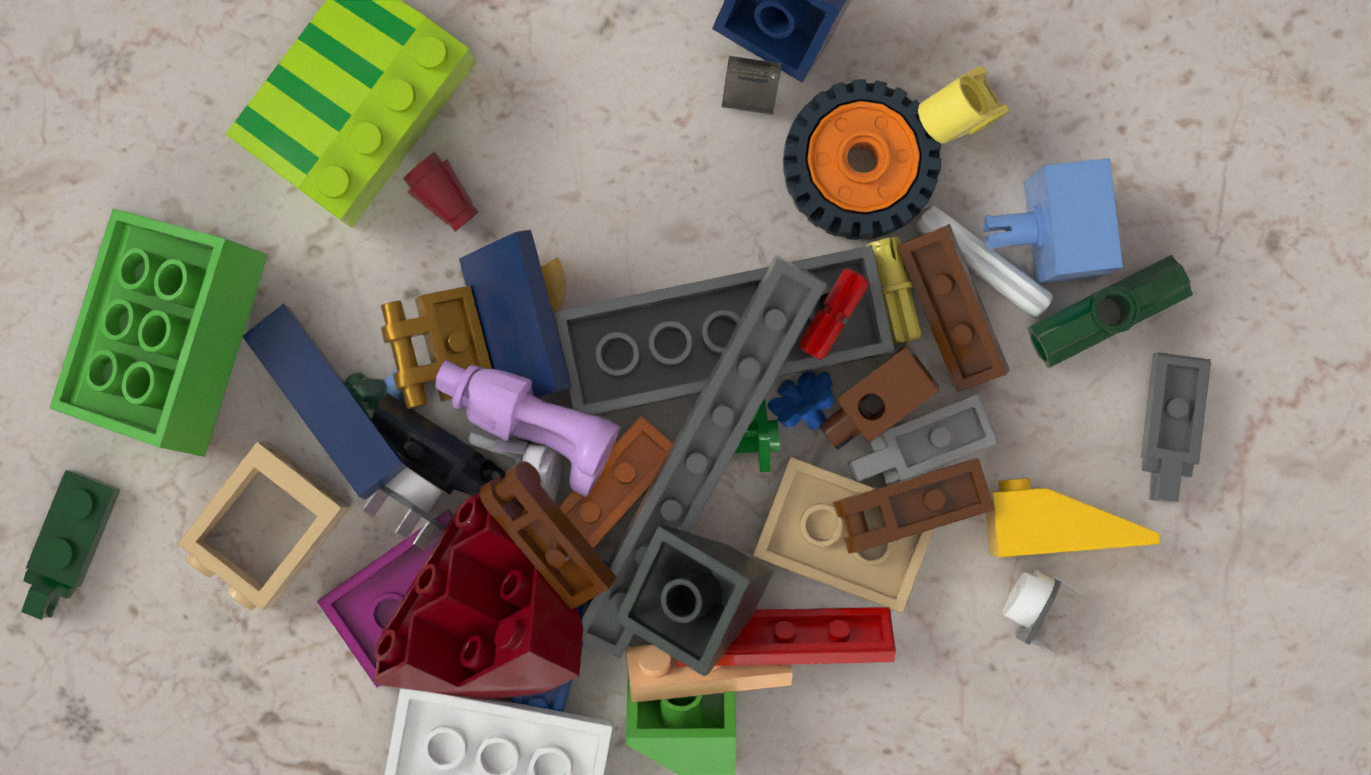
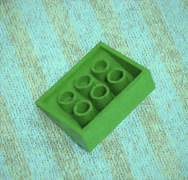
(158, 332)

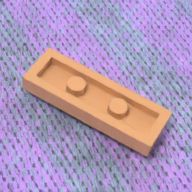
(657, 677)

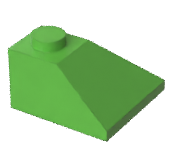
(685, 732)

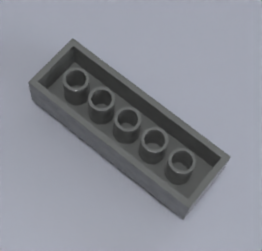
(671, 338)

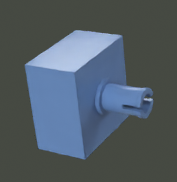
(1066, 222)

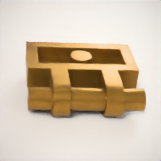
(450, 332)

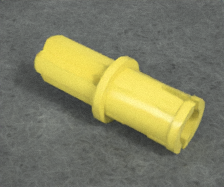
(896, 291)

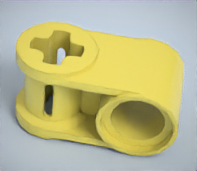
(961, 107)

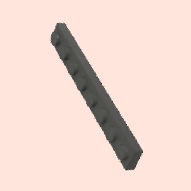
(708, 435)

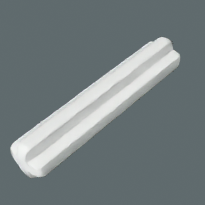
(990, 265)

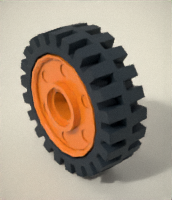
(852, 201)

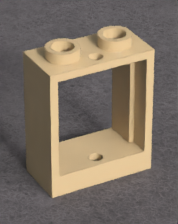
(297, 483)

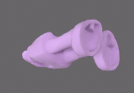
(508, 408)

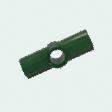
(1137, 296)

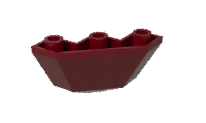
(479, 619)

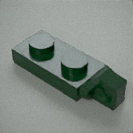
(67, 541)

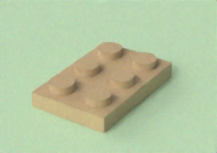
(809, 539)

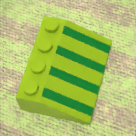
(352, 100)

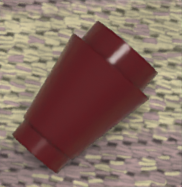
(441, 191)

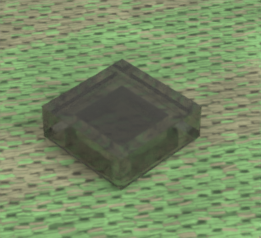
(751, 85)

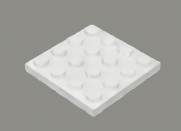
(492, 738)

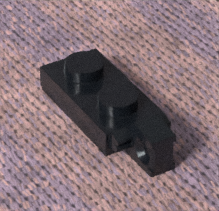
(432, 450)

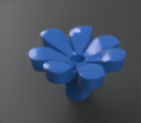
(803, 400)

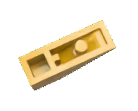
(1049, 522)

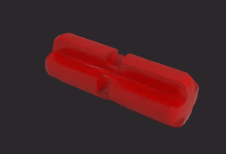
(839, 305)

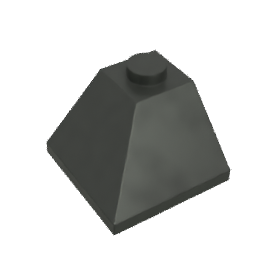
(692, 596)

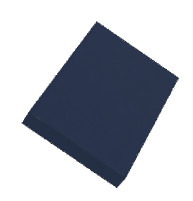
(516, 312)

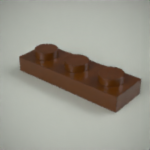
(953, 308)

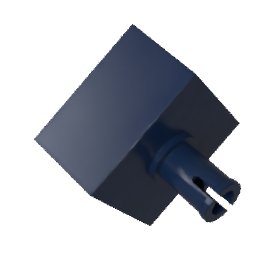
(782, 29)

